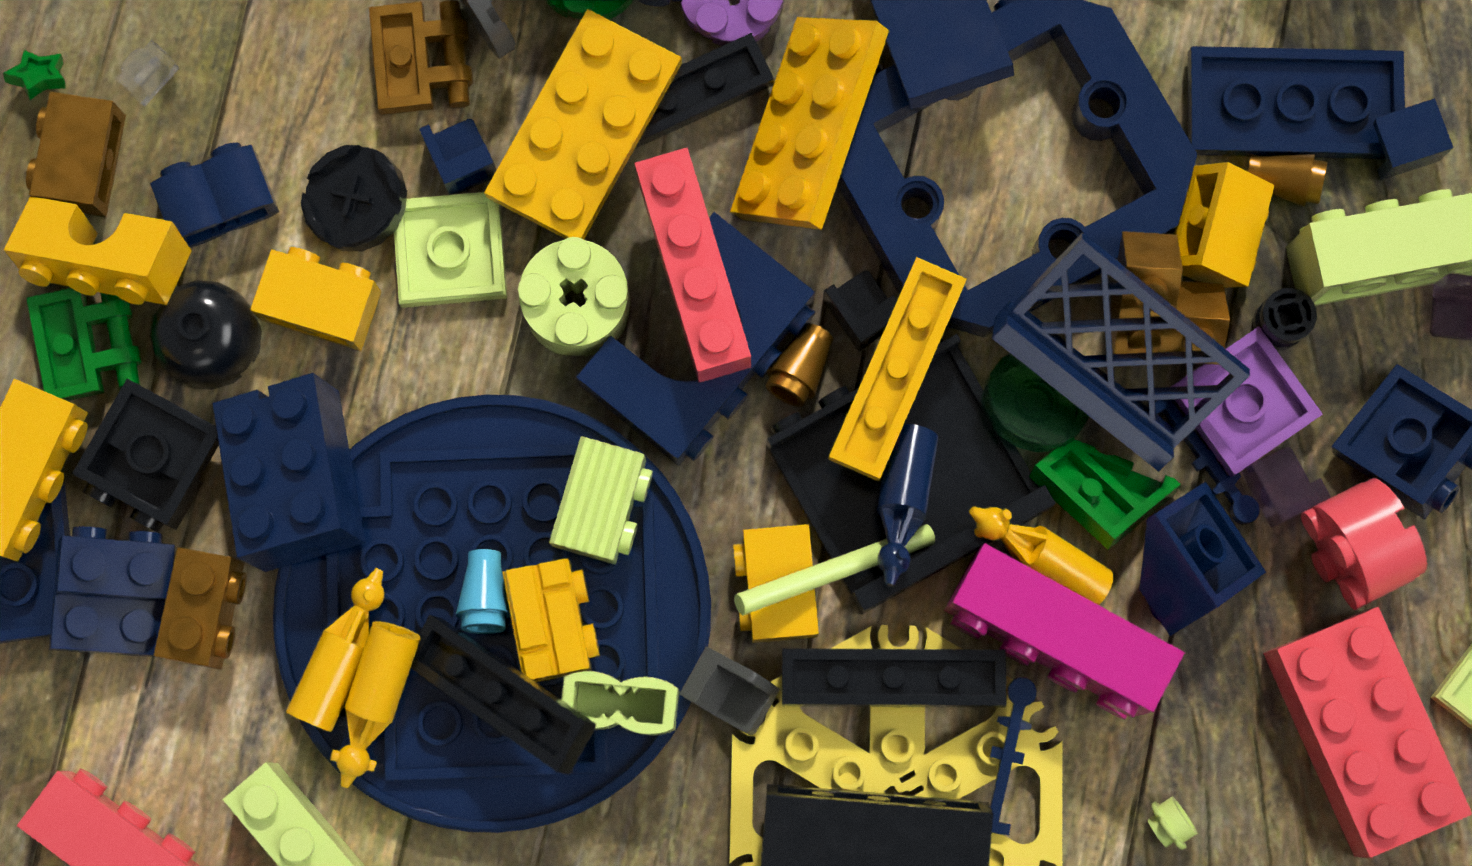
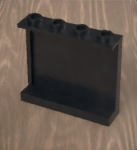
(969, 470)
(872, 829)

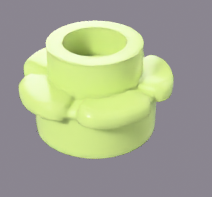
(1171, 823)

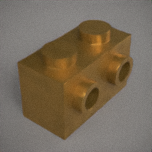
(201, 608)

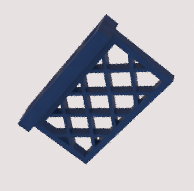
(1087, 385)

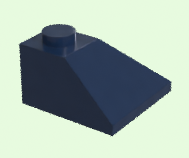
(1193, 559)

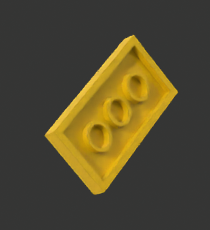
(809, 121)
(583, 127)

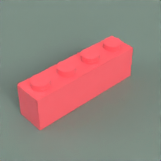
(693, 265)
(92, 830)

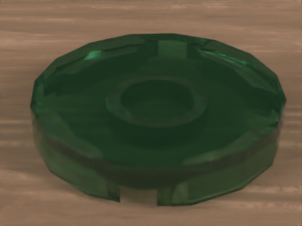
(1029, 409)

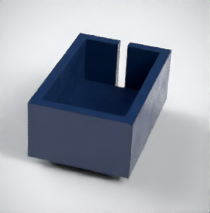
(288, 473)

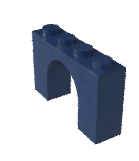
(680, 413)

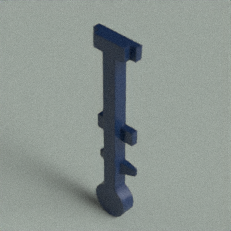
(1243, 508)
(1021, 693)

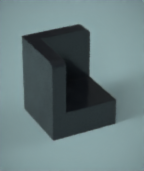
(860, 308)

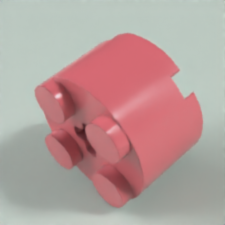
(1364, 543)

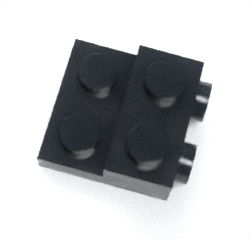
(148, 457)

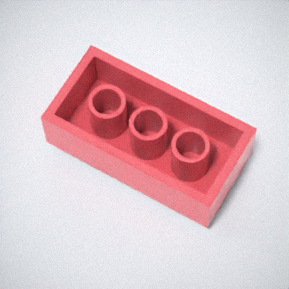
(1367, 734)

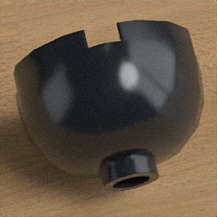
(205, 334)

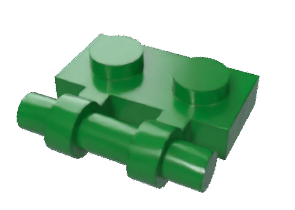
(67, 345)

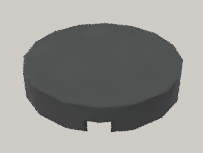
(489, 26)

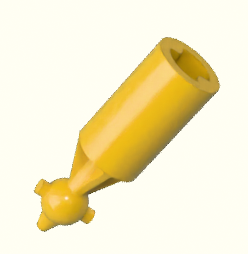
(1045, 553)
(336, 658)
(375, 695)

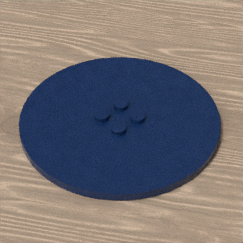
(494, 480)

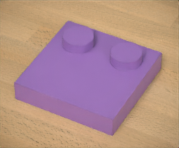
(1259, 412)

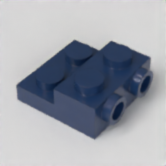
(1410, 441)
(109, 592)

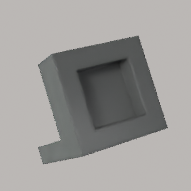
(729, 691)

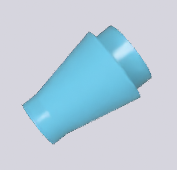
(483, 595)

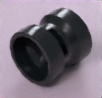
(1279, 325)

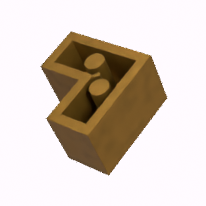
(1158, 264)

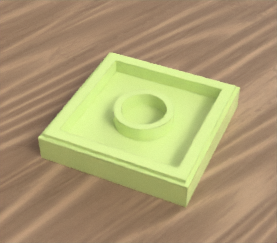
(450, 250)

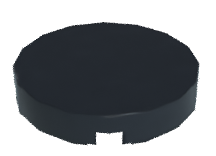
(354, 198)

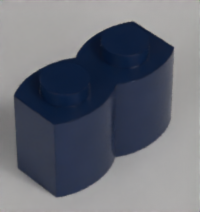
(215, 195)

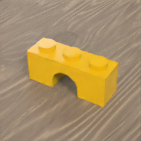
(134, 263)

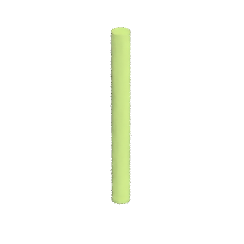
(823, 573)

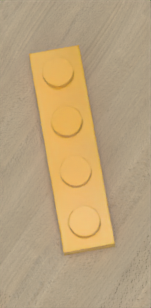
(897, 369)

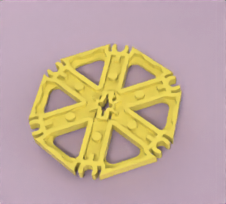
(894, 751)

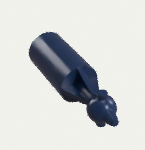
(905, 496)

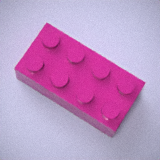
(1062, 632)

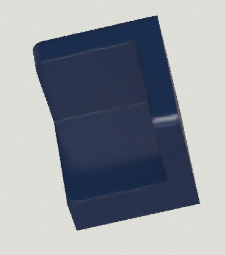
(1412, 138)
(459, 156)

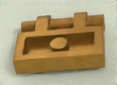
(402, 56)

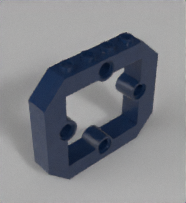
(1141, 130)

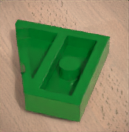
(1101, 490)

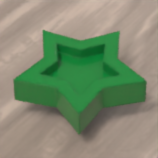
(36, 73)

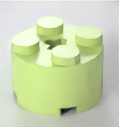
(574, 267)

